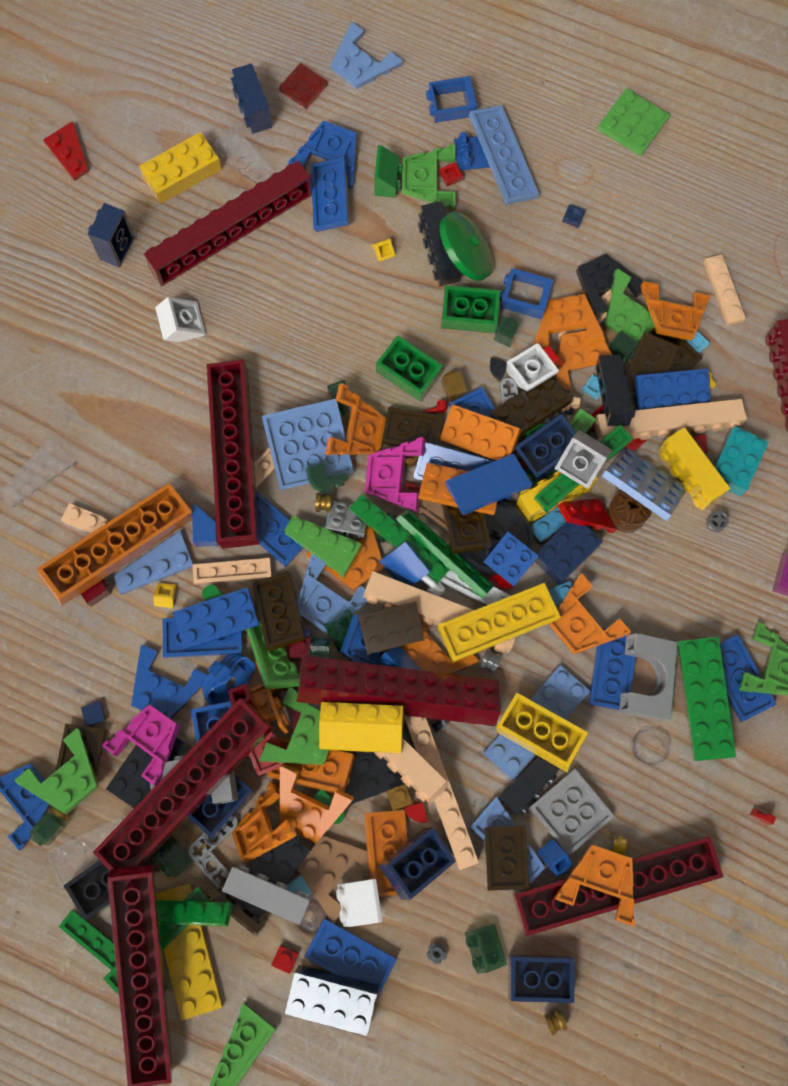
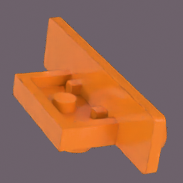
(269, 705)

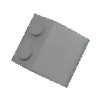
(583, 459)

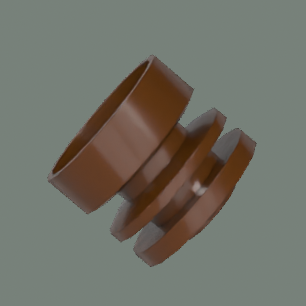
(625, 518)

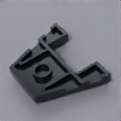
(597, 278)

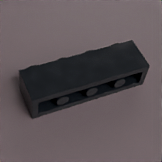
(614, 390)
(528, 785)

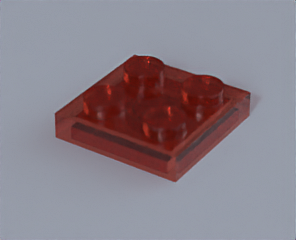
(303, 86)

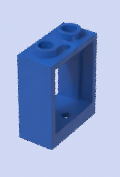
(451, 86)
(520, 306)

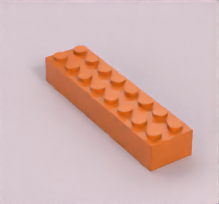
(114, 544)

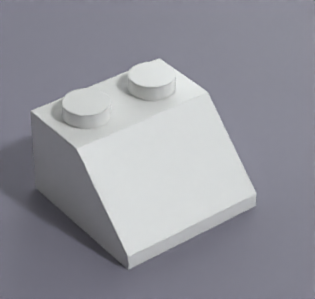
(179, 319)
(531, 368)
(359, 903)

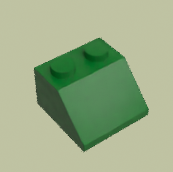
(386, 173)

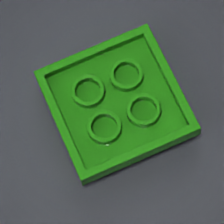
(633, 122)

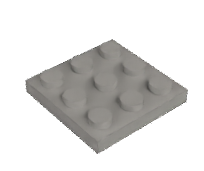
(571, 812)

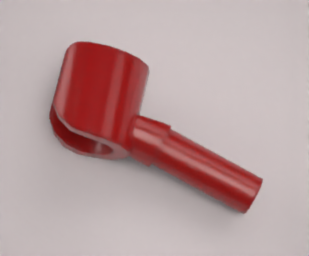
(441, 407)

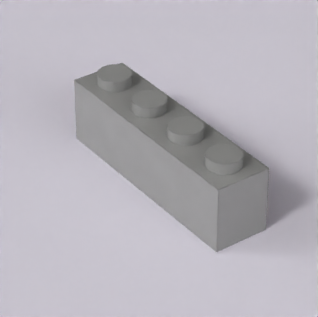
(266, 895)

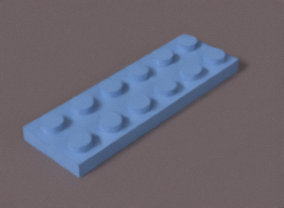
(503, 155)
(560, 696)

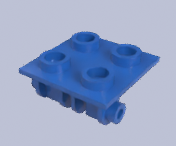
(469, 153)
(511, 558)

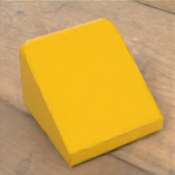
(383, 249)
(164, 595)

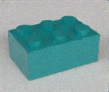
(740, 459)

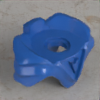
(221, 672)

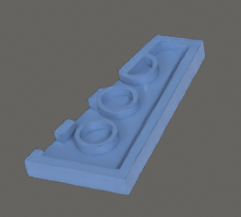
(161, 562)
(497, 816)

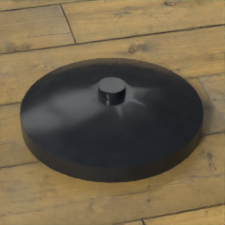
(506, 519)

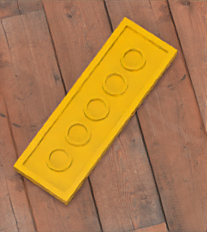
(498, 622)
(190, 965)

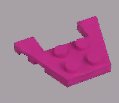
(386, 473)
(153, 734)

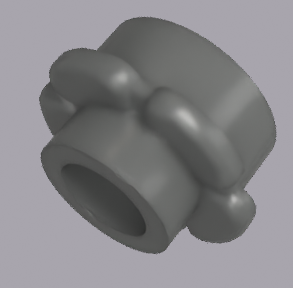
(436, 959)

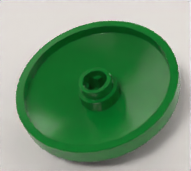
(466, 246)

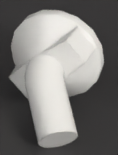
(435, 588)

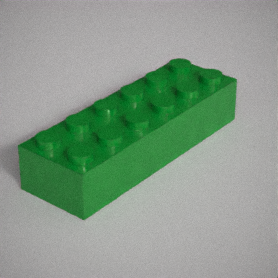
(706, 699)

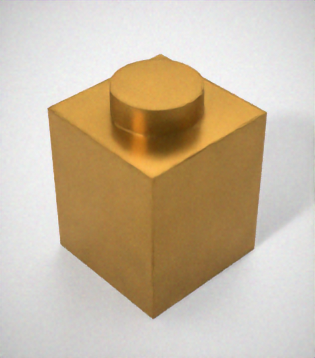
(454, 386)
(399, 797)

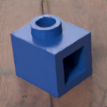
(555, 858)

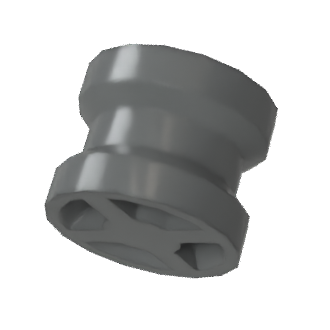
(720, 518)
(491, 660)

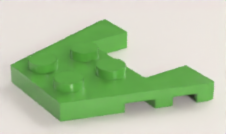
(420, 176)
(624, 312)
(776, 671)
(305, 739)
(69, 783)

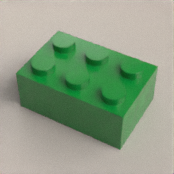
(470, 309)
(409, 368)

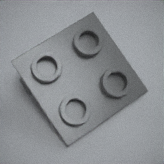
(345, 521)

